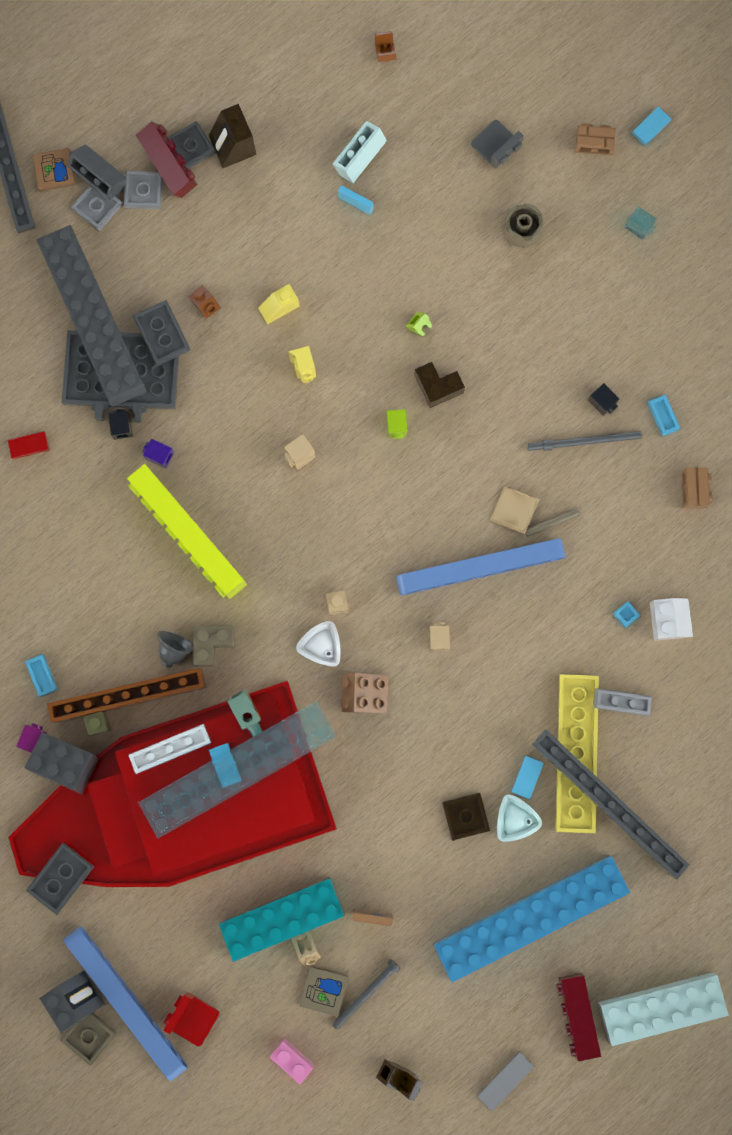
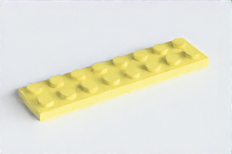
(580, 736)

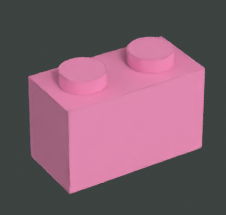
(292, 1061)

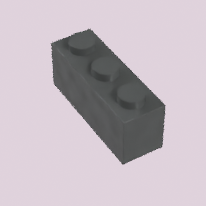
(96, 172)

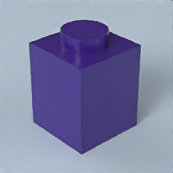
(158, 453)

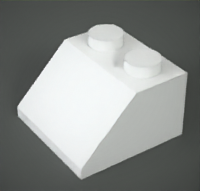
(671, 618)

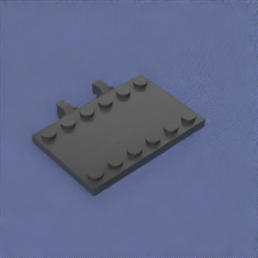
(83, 386)

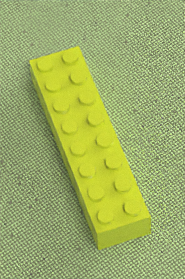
(190, 536)

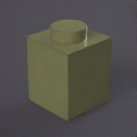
(97, 723)

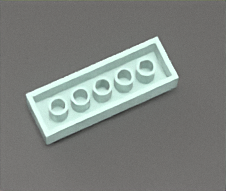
(663, 1009)

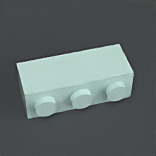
(359, 152)

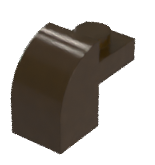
(400, 1079)

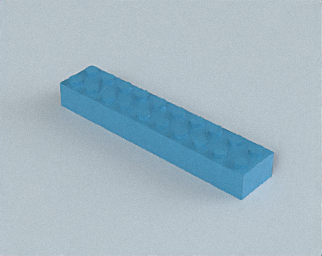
(531, 918)

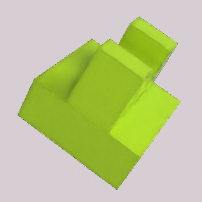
(417, 322)

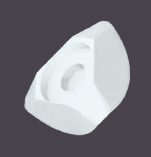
(321, 644)

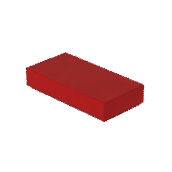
(28, 445)

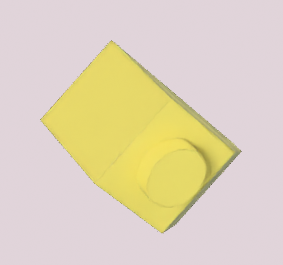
(279, 304)

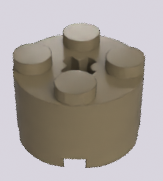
(523, 235)

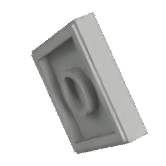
(143, 190)
(96, 208)

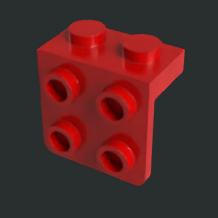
(191, 1019)

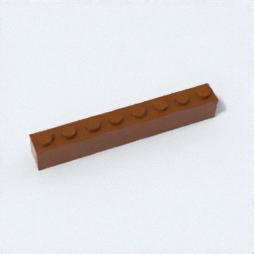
(127, 695)

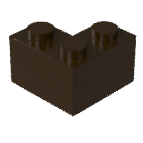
(437, 389)

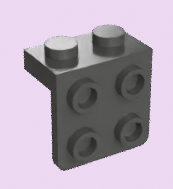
(497, 143)

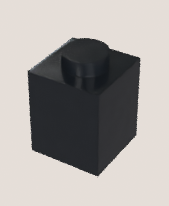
(604, 399)
(120, 424)

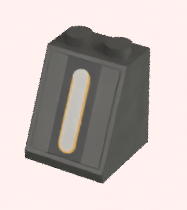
(72, 1001)

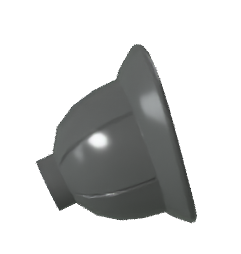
(173, 648)

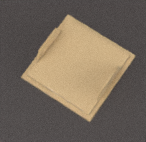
(514, 510)

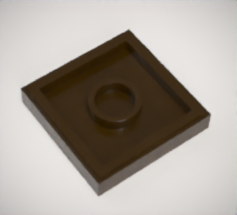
(466, 816)

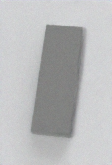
(622, 702)
(505, 1081)

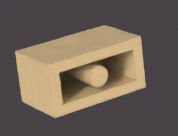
(299, 452)

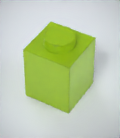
(397, 423)

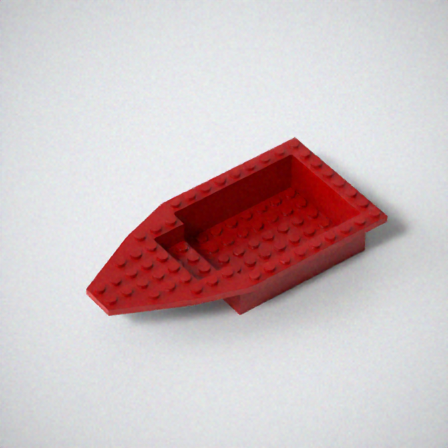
(117, 838)

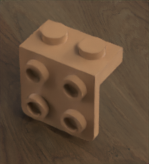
(364, 693)

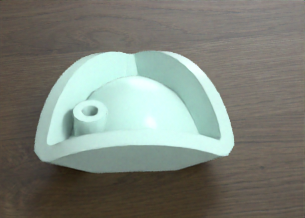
(516, 819)

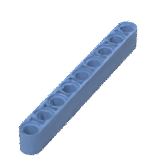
(480, 566)
(125, 1003)

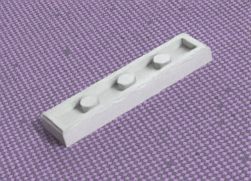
(169, 748)

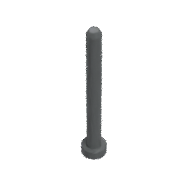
(366, 994)

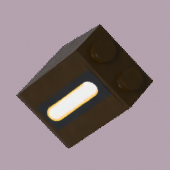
(232, 137)

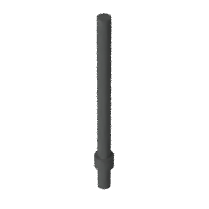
(547, 444)

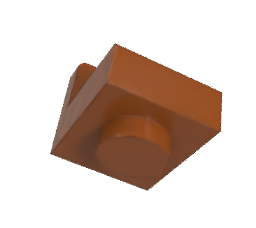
(385, 46)
(204, 301)

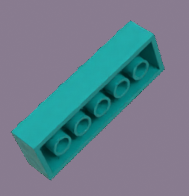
(281, 919)

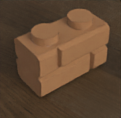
(595, 139)
(696, 488)

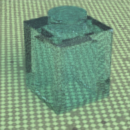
(641, 223)

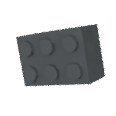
(62, 763)

